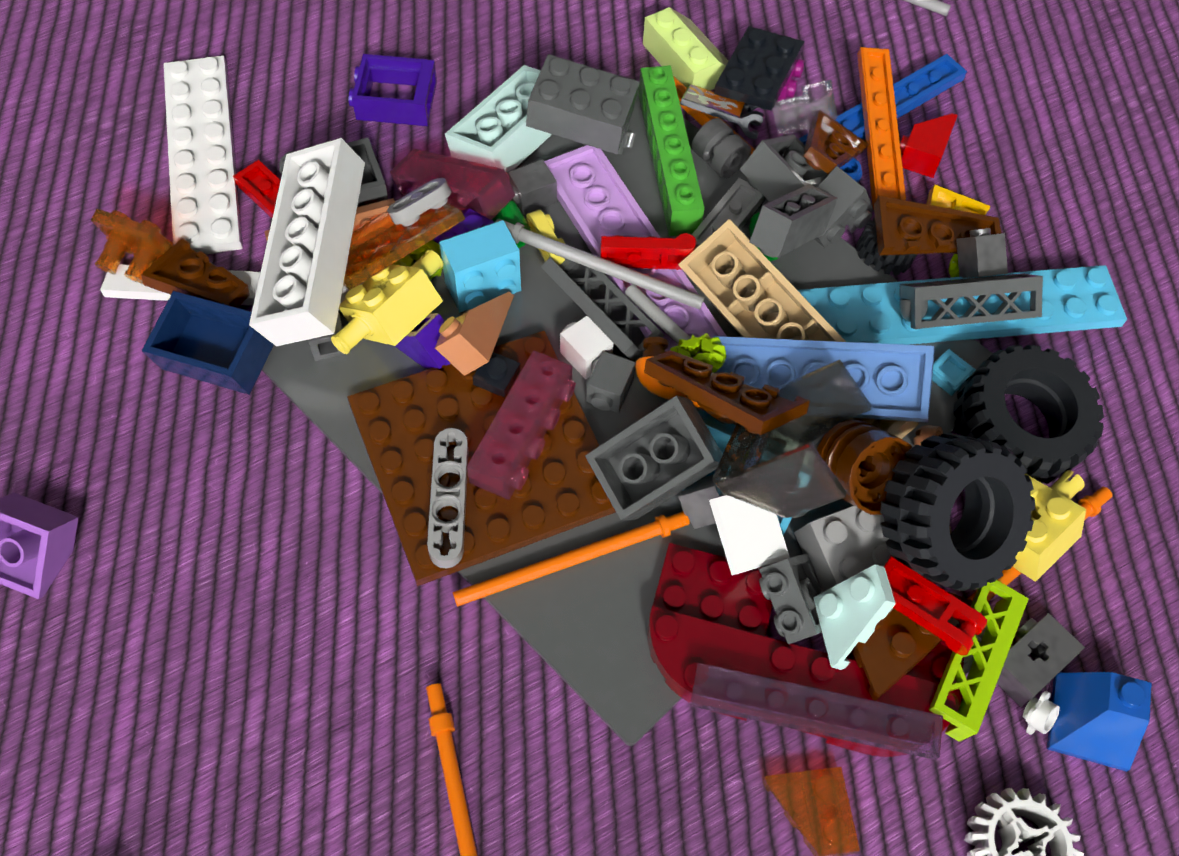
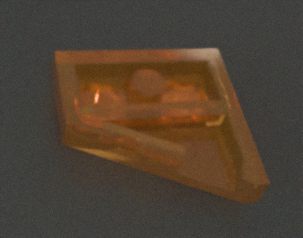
(817, 807)

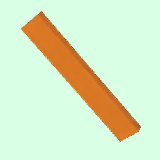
(880, 124)

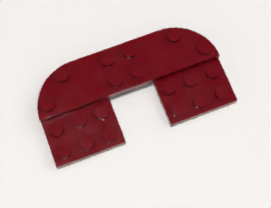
(723, 623)

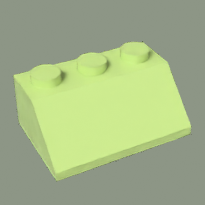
(680, 43)

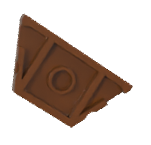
(895, 649)

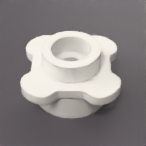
(1040, 714)

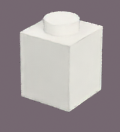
(583, 344)

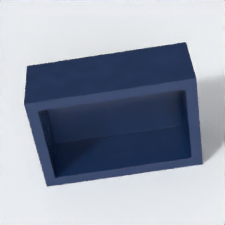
(208, 343)

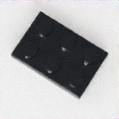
(759, 68)

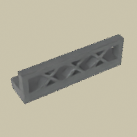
(972, 287)
(592, 309)

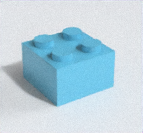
(481, 265)

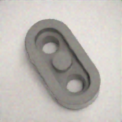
(410, 207)

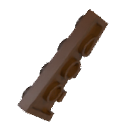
(924, 228)
(726, 393)

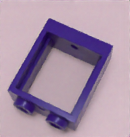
(394, 71)

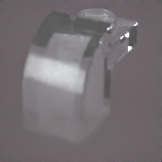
(797, 112)

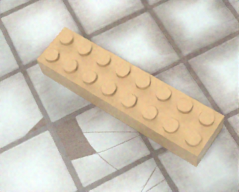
(760, 299)

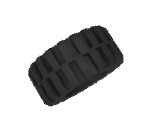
(1053, 387)
(992, 519)

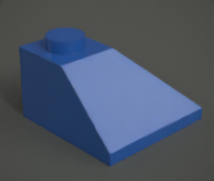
(1100, 717)

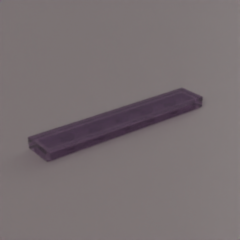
(817, 711)

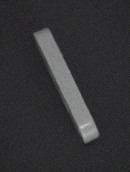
(448, 496)

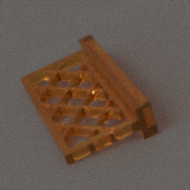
(384, 243)

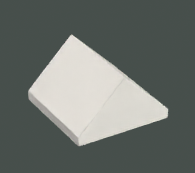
(748, 534)

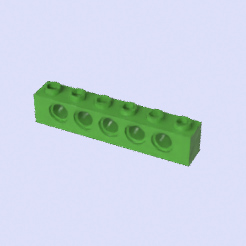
(670, 150)

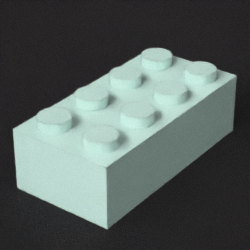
(497, 127)

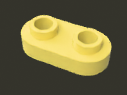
(544, 226)

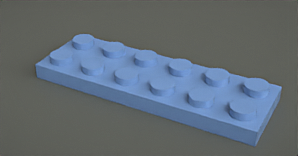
(889, 375)

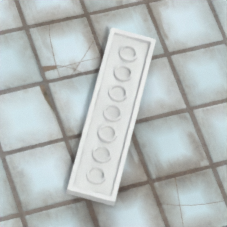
(201, 155)

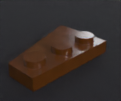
(830, 144)
(193, 274)

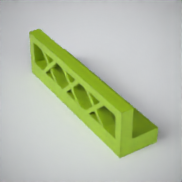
(987, 663)

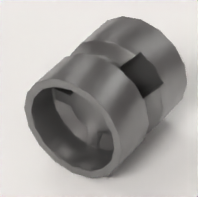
(721, 147)

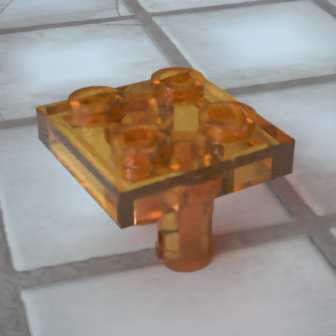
(132, 237)

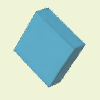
(951, 372)

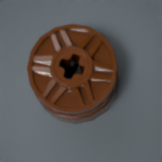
(862, 461)

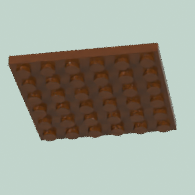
(399, 434)

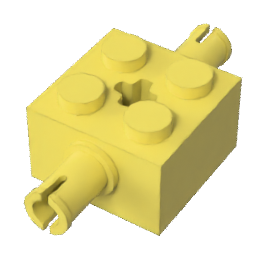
(389, 304)
(1055, 526)

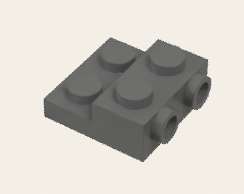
(791, 589)

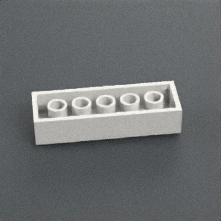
(308, 244)

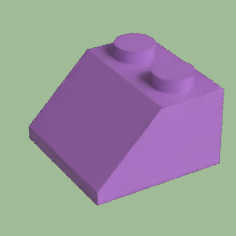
(33, 543)

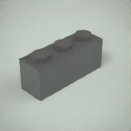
(792, 220)

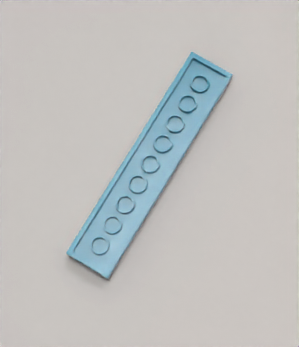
(1070, 302)

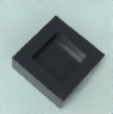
(497, 375)

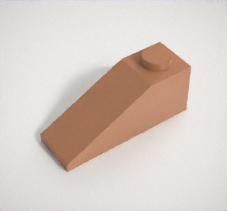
(473, 335)

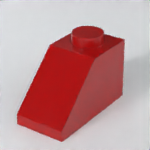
(926, 144)

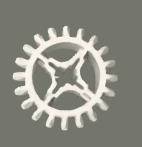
(1014, 830)

